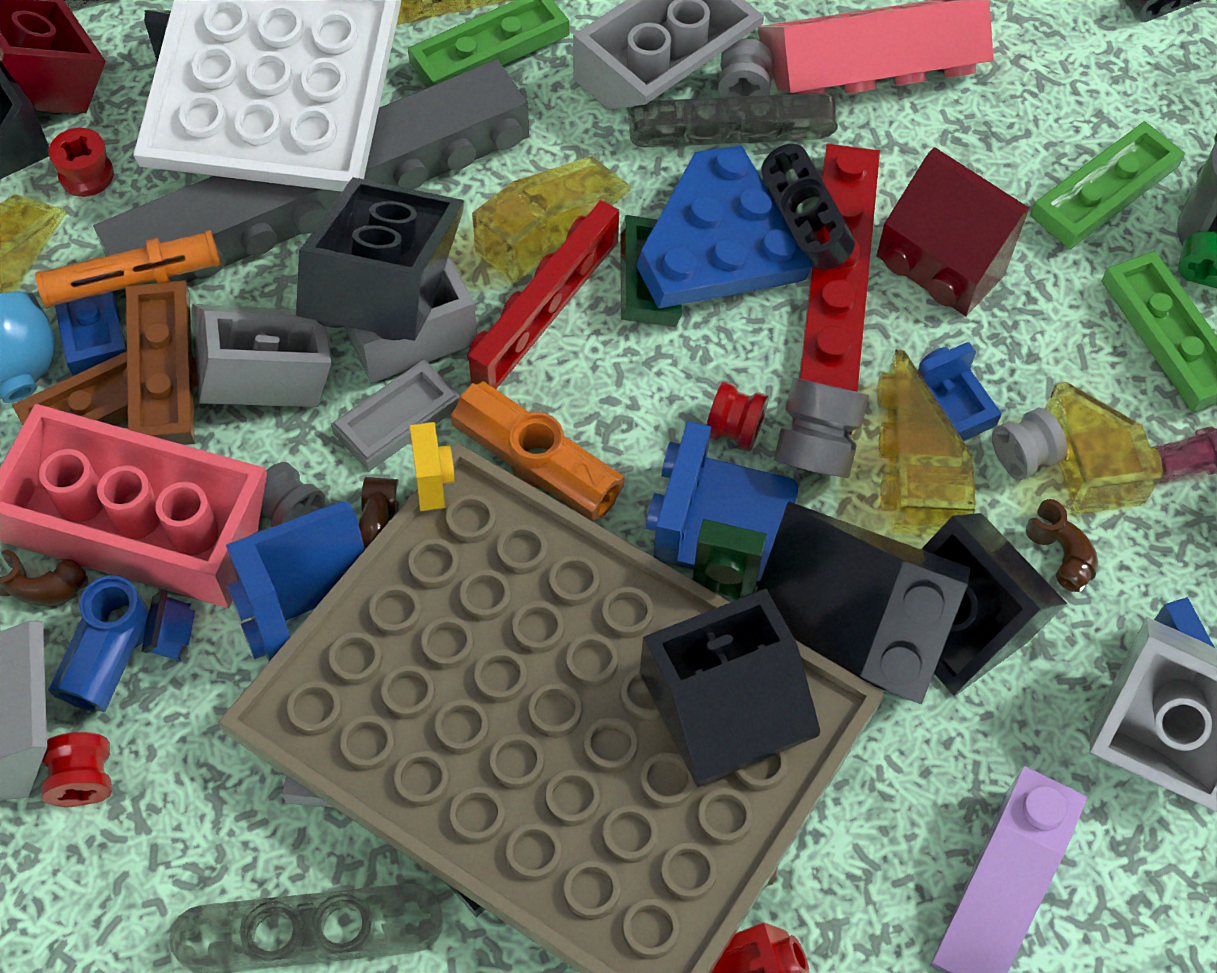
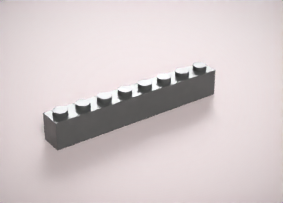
(410, 144)

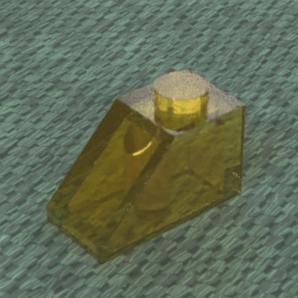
(1107, 453)

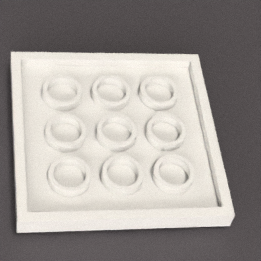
(269, 89)

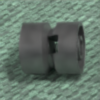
(821, 428)

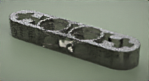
(732, 120)
(308, 919)

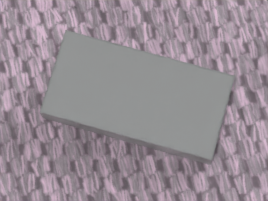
(383, 420)

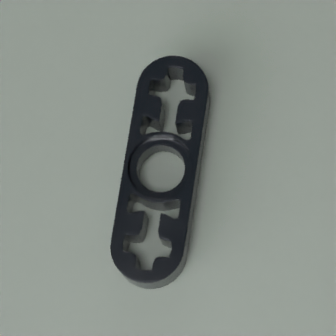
(822, 215)

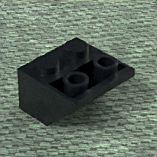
(730, 686)

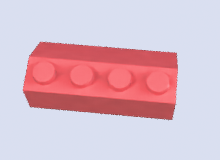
(879, 44)
(128, 503)

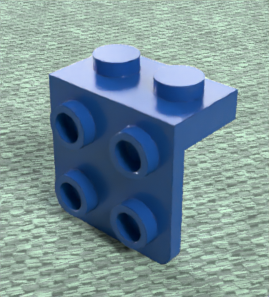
(714, 492)
(290, 571)

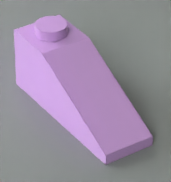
(1010, 875)

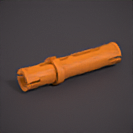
(59, 284)

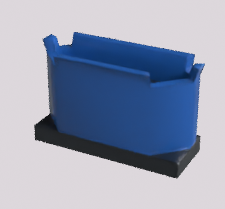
(167, 626)

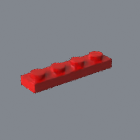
(553, 286)

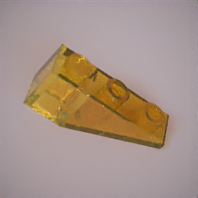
(926, 455)

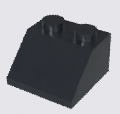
(1001, 604)

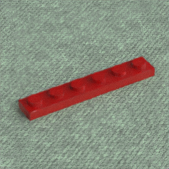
(839, 294)

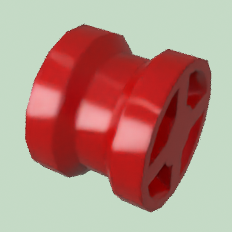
(81, 162)
(737, 415)
(76, 770)

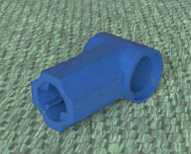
(99, 647)

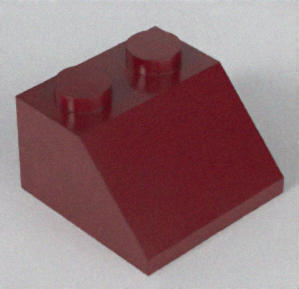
(49, 54)
(952, 232)

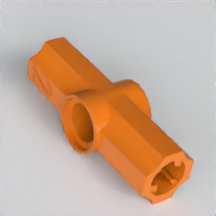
(562, 470)

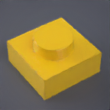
(432, 466)

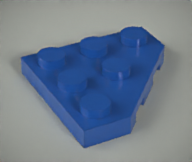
(719, 235)

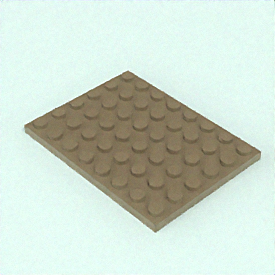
(495, 727)

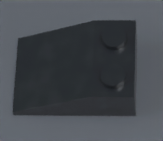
(377, 259)
(864, 599)

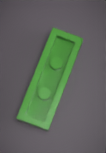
(498, 34)
(1107, 184)
(1167, 325)

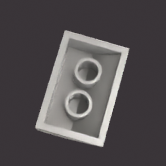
(655, 44)

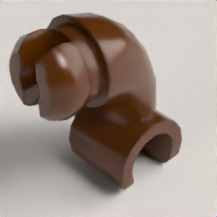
(377, 503)
(1079, 557)
(45, 590)

